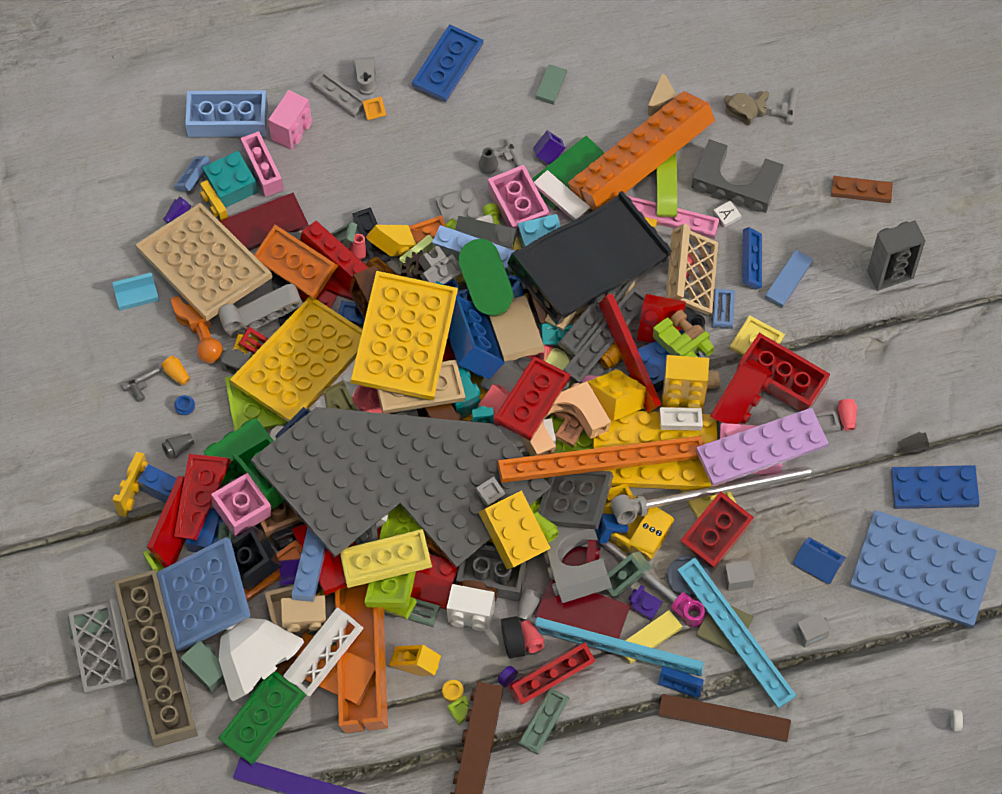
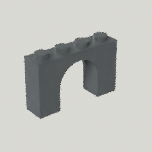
(754, 195)

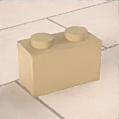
(303, 614)

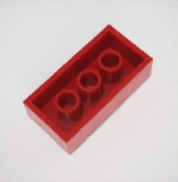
(793, 377)

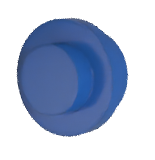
(184, 405)

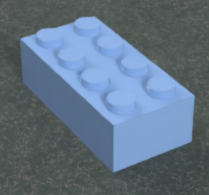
(226, 113)

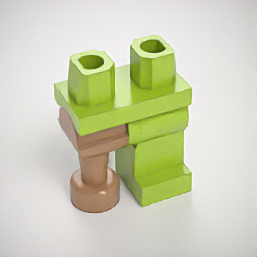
(689, 343)

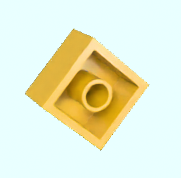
(618, 394)

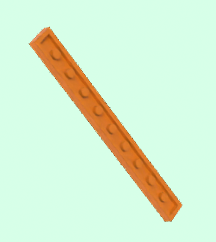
(598, 459)

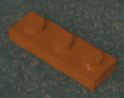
(861, 189)

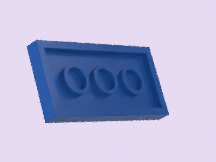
(447, 63)
(935, 487)

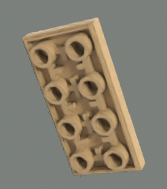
(517, 331)

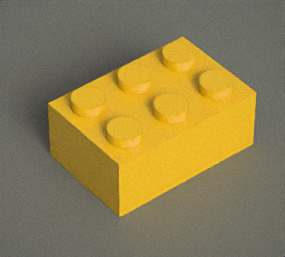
(514, 530)

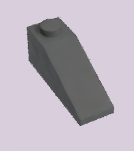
(492, 232)

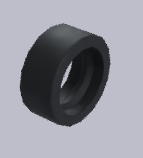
(513, 637)

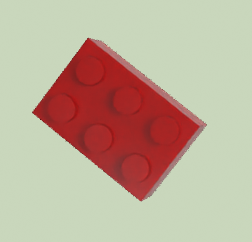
(717, 530)

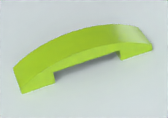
(667, 188)

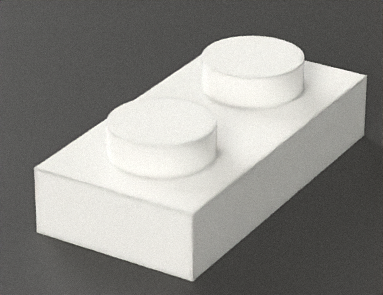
(680, 418)

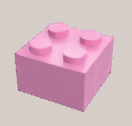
(290, 120)
(241, 504)

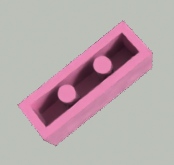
(262, 164)

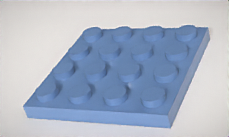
(203, 594)

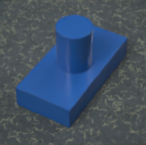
(680, 681)

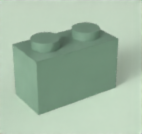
(628, 573)
(204, 665)

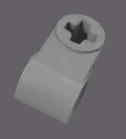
(365, 74)

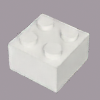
(470, 607)

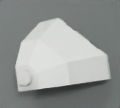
(252, 651)

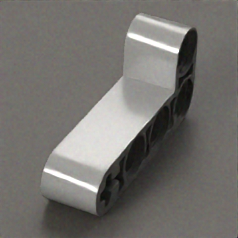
(259, 311)

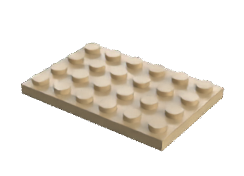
(203, 261)

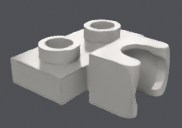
(439, 268)

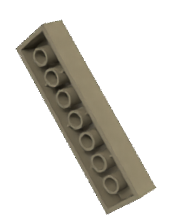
(155, 659)

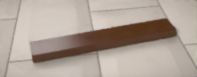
(724, 717)

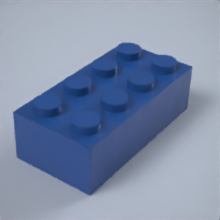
(474, 340)

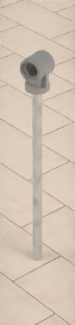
(628, 509)

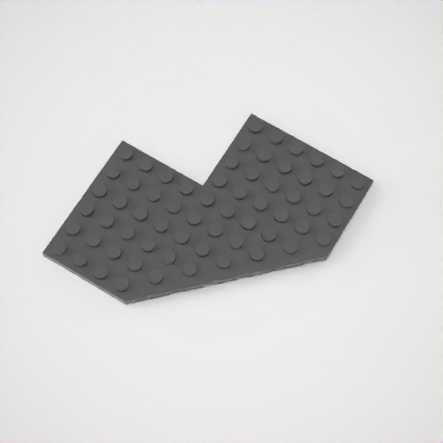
(357, 466)

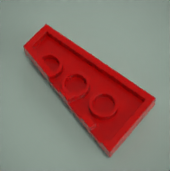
(201, 479)

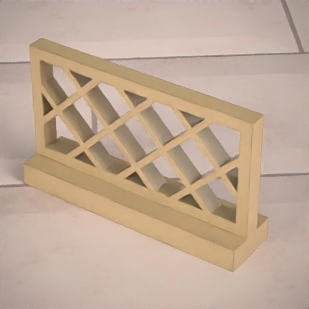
(679, 266)

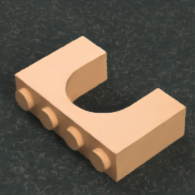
(581, 403)

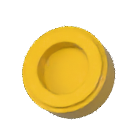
(452, 690)

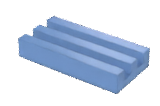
(722, 324)

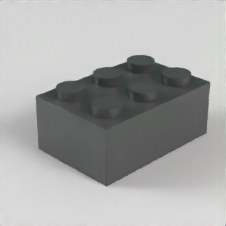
(489, 568)

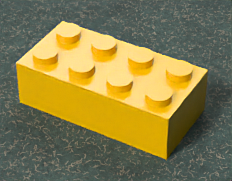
(685, 382)

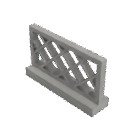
(121, 647)

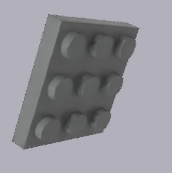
(576, 499)

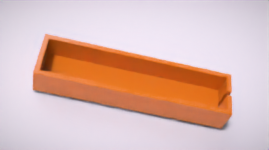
(642, 150)
(369, 646)

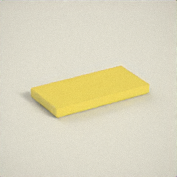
(385, 558)

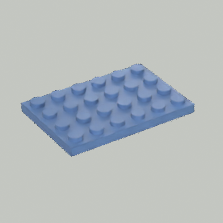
(923, 568)

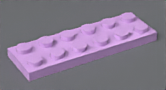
(762, 447)

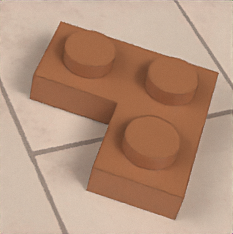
(569, 430)

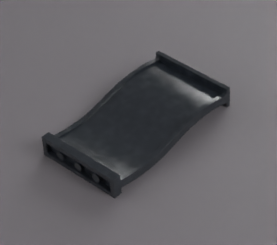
(589, 257)

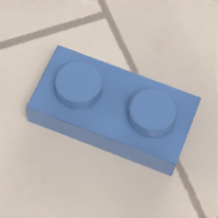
(192, 173)

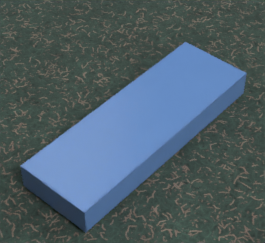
(789, 278)

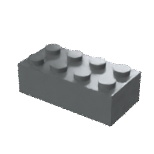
(896, 255)

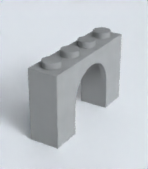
(575, 581)

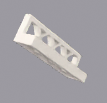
(320, 648)

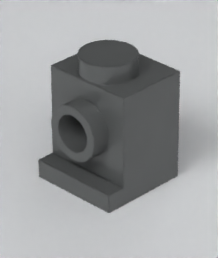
(233, 360)

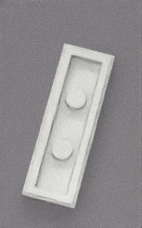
(561, 196)

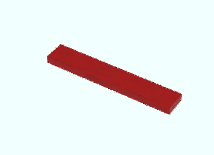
(629, 350)

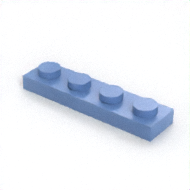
(309, 568)

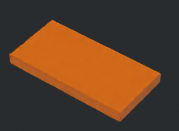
(295, 261)
(357, 674)

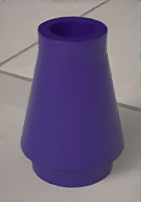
(176, 209)

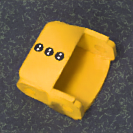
(645, 533)

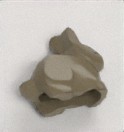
(745, 107)

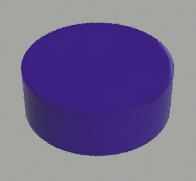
(507, 676)

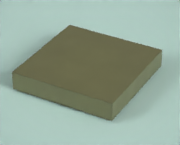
(711, 633)

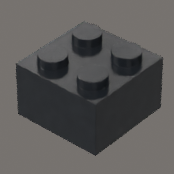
(254, 557)

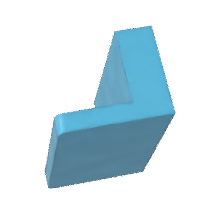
(135, 291)

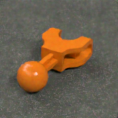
(209, 348)

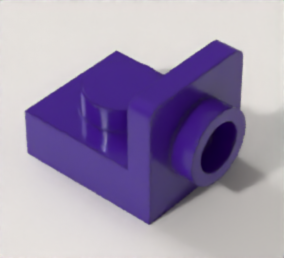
(644, 603)

